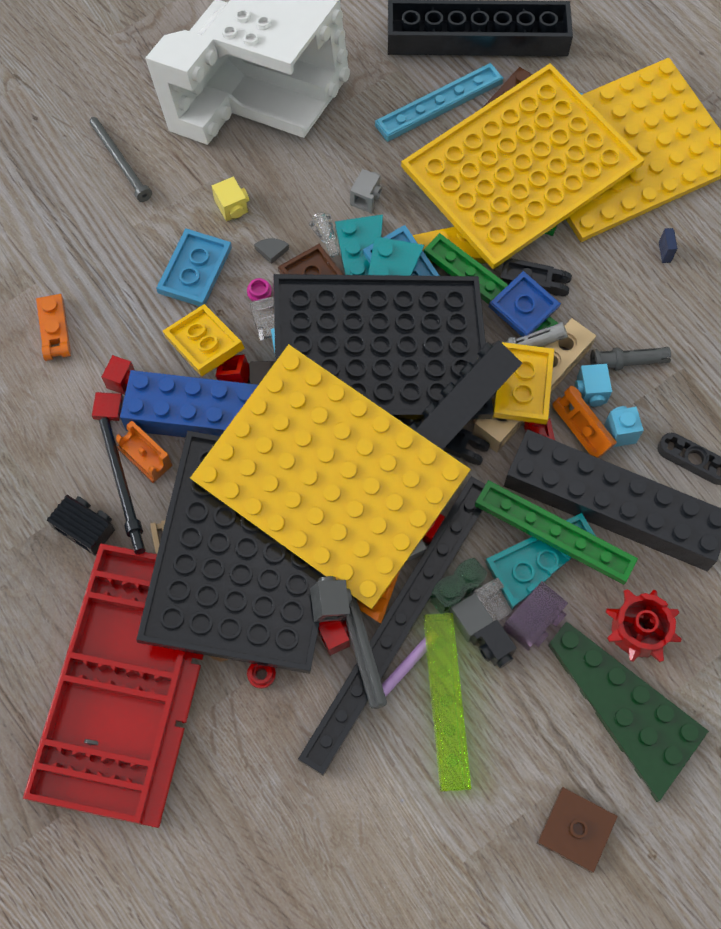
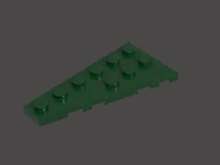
(637, 717)

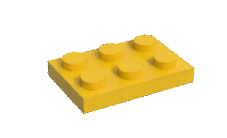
(203, 340)
(528, 389)

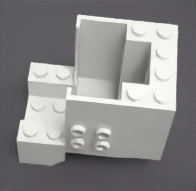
(251, 60)

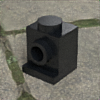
(495, 644)

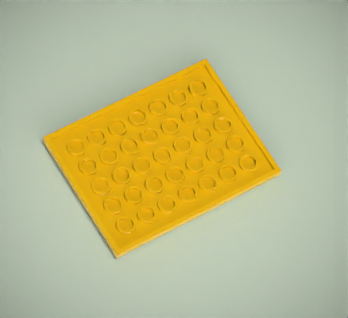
(670, 132)
(521, 165)
(330, 475)

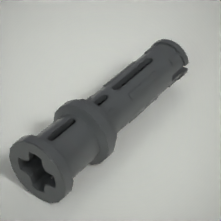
(618, 358)

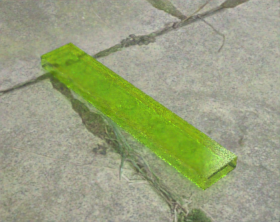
(447, 703)

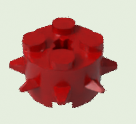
(658, 625)

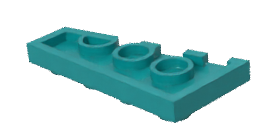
(354, 237)
(394, 257)
(529, 563)

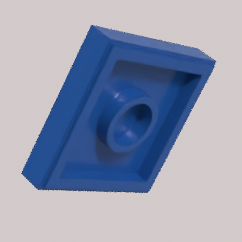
(524, 304)

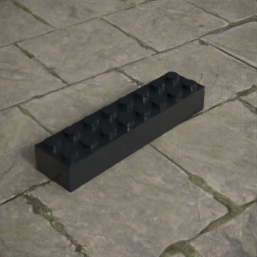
(479, 27)
(617, 500)

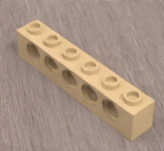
(579, 343)

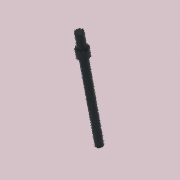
(133, 525)

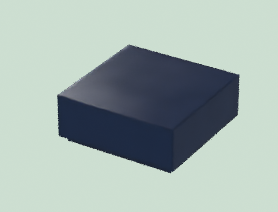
(668, 245)

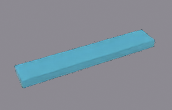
(438, 102)

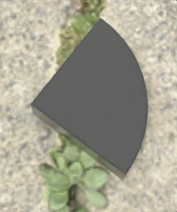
(271, 248)

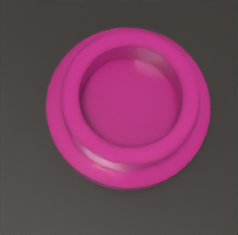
(259, 289)

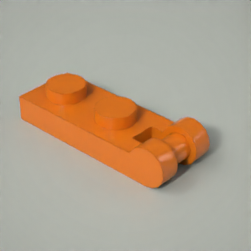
(53, 326)
(584, 423)

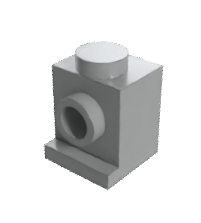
(366, 190)

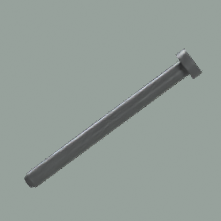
(142, 192)

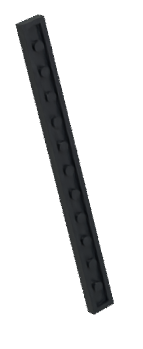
(394, 628)

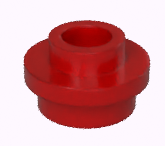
(261, 683)

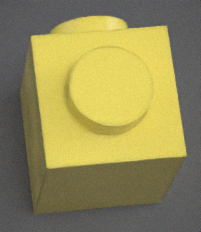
(230, 198)

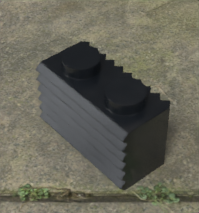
(81, 524)

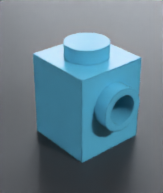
(594, 384)
(624, 425)

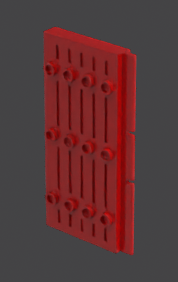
(115, 695)

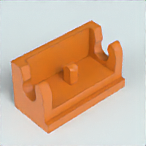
(143, 452)

